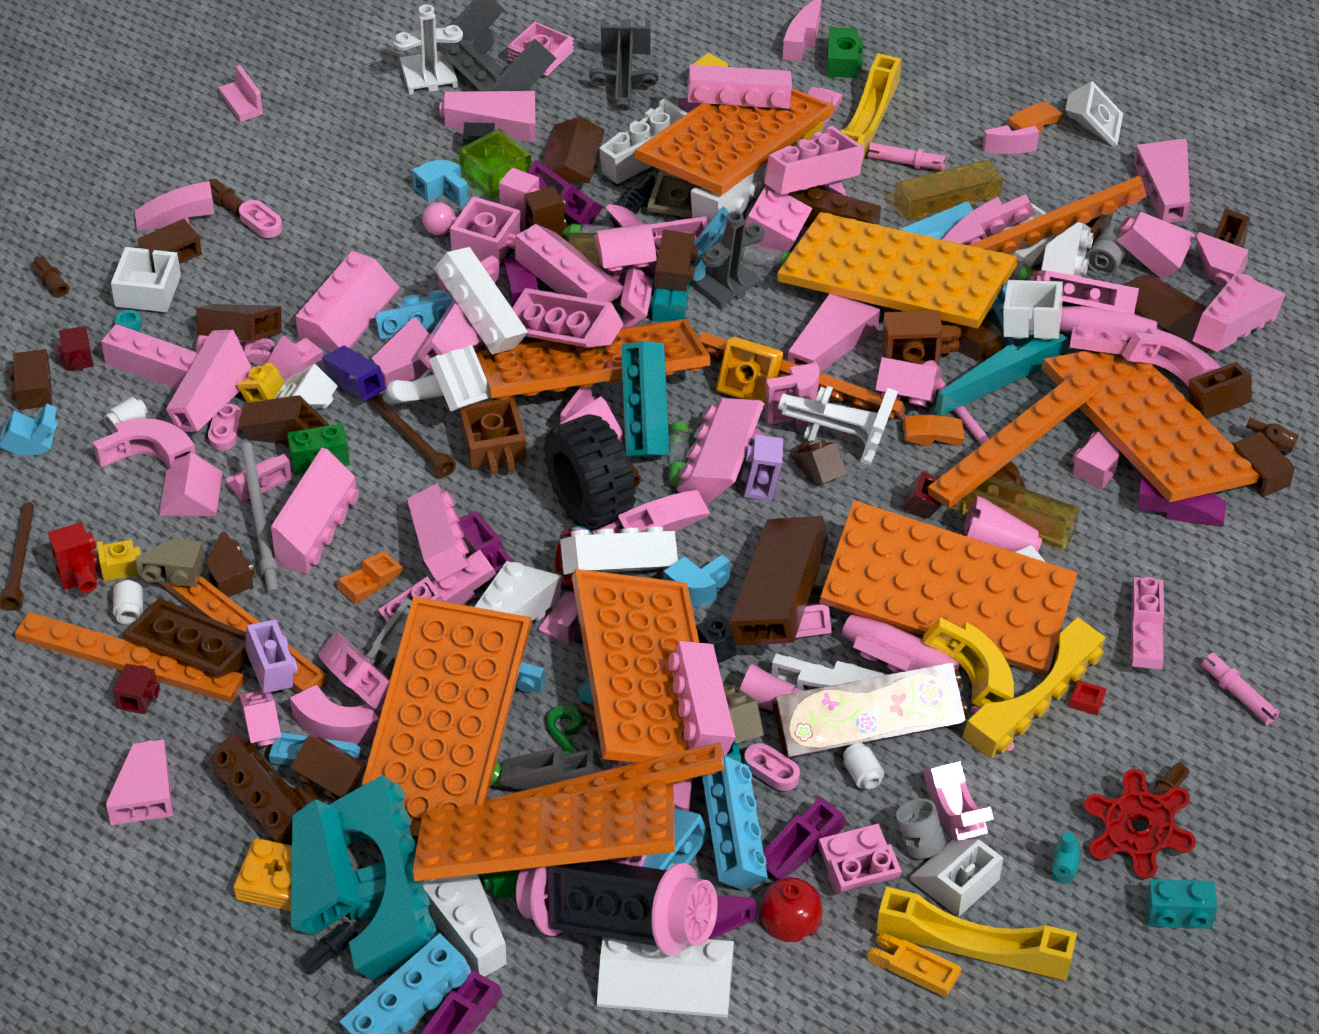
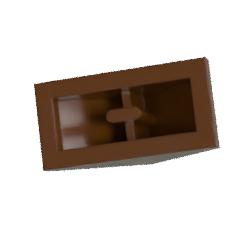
(1233, 228)

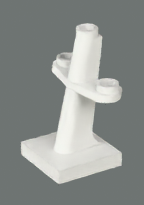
(428, 67)
(456, 378)
(862, 423)

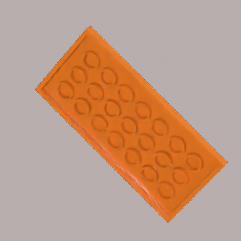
(727, 143)
(558, 365)
(1155, 426)
(919, 572)
(627, 639)
(447, 704)
(545, 832)

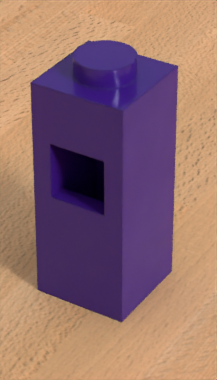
(354, 373)

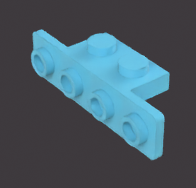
(941, 223)
(426, 310)

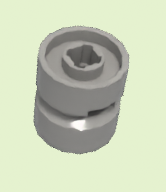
(1106, 252)
(921, 828)

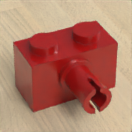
(74, 557)

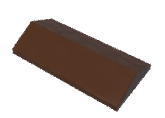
(574, 149)
(1169, 307)
(190, 637)

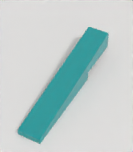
(998, 372)

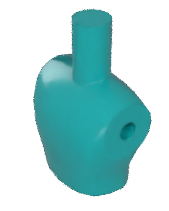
(1066, 858)

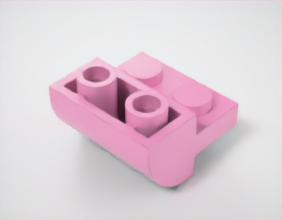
(625, 246)
(801, 383)
(858, 859)

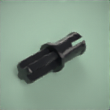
(328, 948)

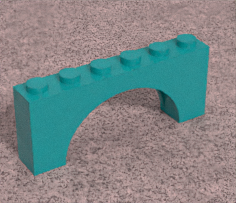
(403, 919)

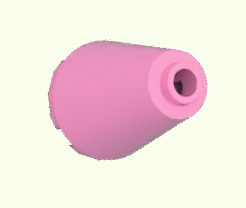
(998, 527)

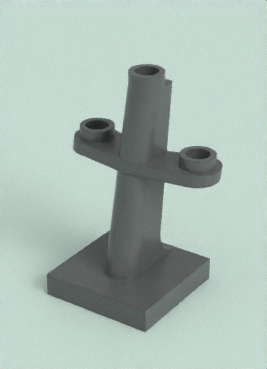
(624, 42)
(724, 273)

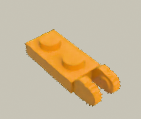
(915, 964)

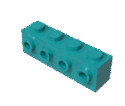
(645, 399)

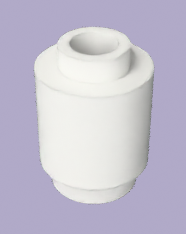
(124, 411)
(127, 602)
(863, 766)

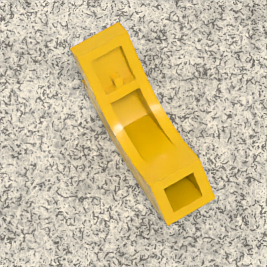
(978, 656)

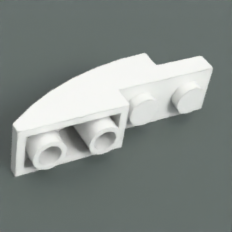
(814, 676)

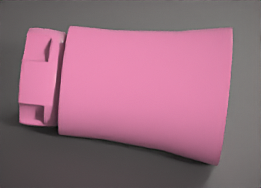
(765, 686)

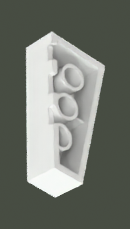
(619, 152)
(736, 199)
(522, 591)
(467, 921)

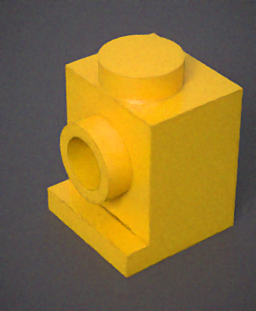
(261, 383)
(118, 559)

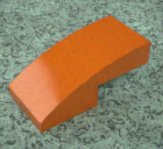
(1036, 115)
(927, 428)
(374, 574)

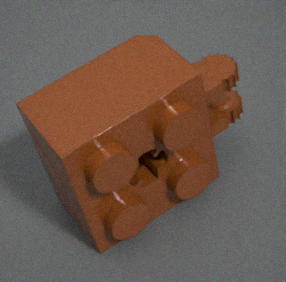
(917, 336)
(493, 434)

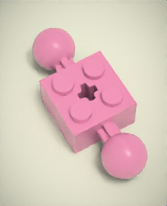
(481, 226)

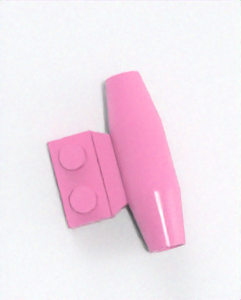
(1101, 328)
(892, 645)

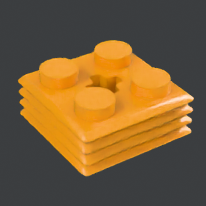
(734, 378)
(255, 880)

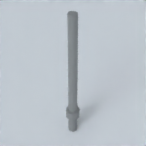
(268, 564)

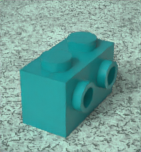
(1181, 903)

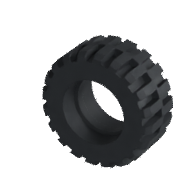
(589, 471)

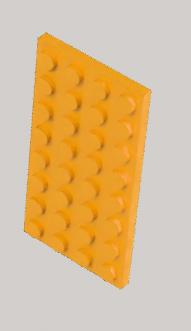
(898, 269)

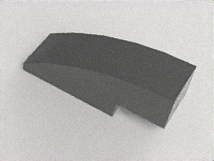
(548, 767)

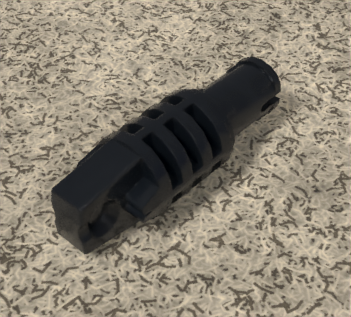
(636, 195)

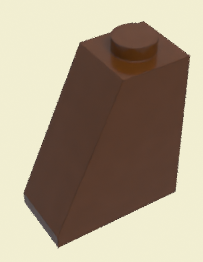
(247, 321)
(979, 342)
(276, 417)

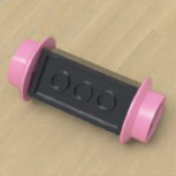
(620, 903)

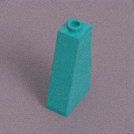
(321, 870)

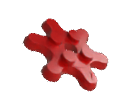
(1139, 804)

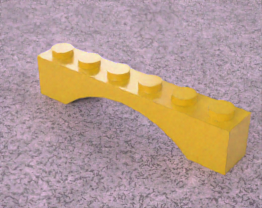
(878, 92)
(998, 722)
(1035, 949)

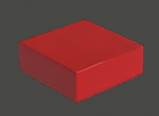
(1087, 697)

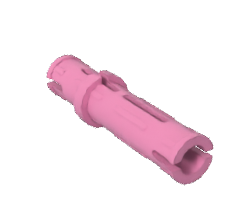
(907, 156)
(1231, 680)

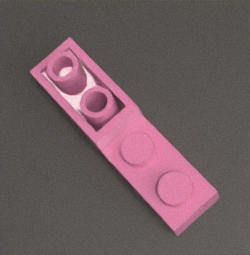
(990, 219)
(667, 512)
(453, 589)
(1147, 623)
(354, 669)

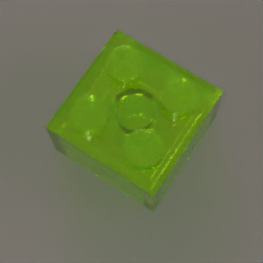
(490, 159)

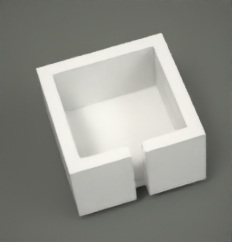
(138, 287)
(1033, 309)

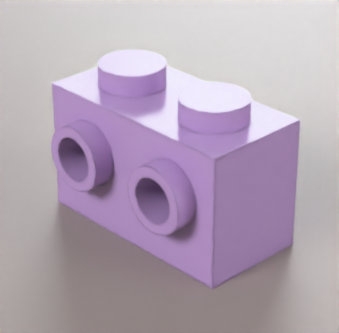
(763, 467)
(270, 656)

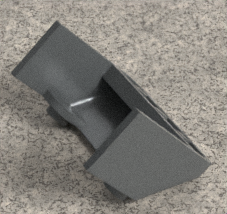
(472, 58)

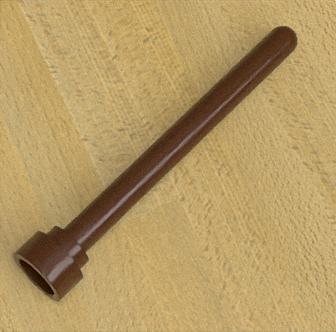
(440, 463)
(12, 596)

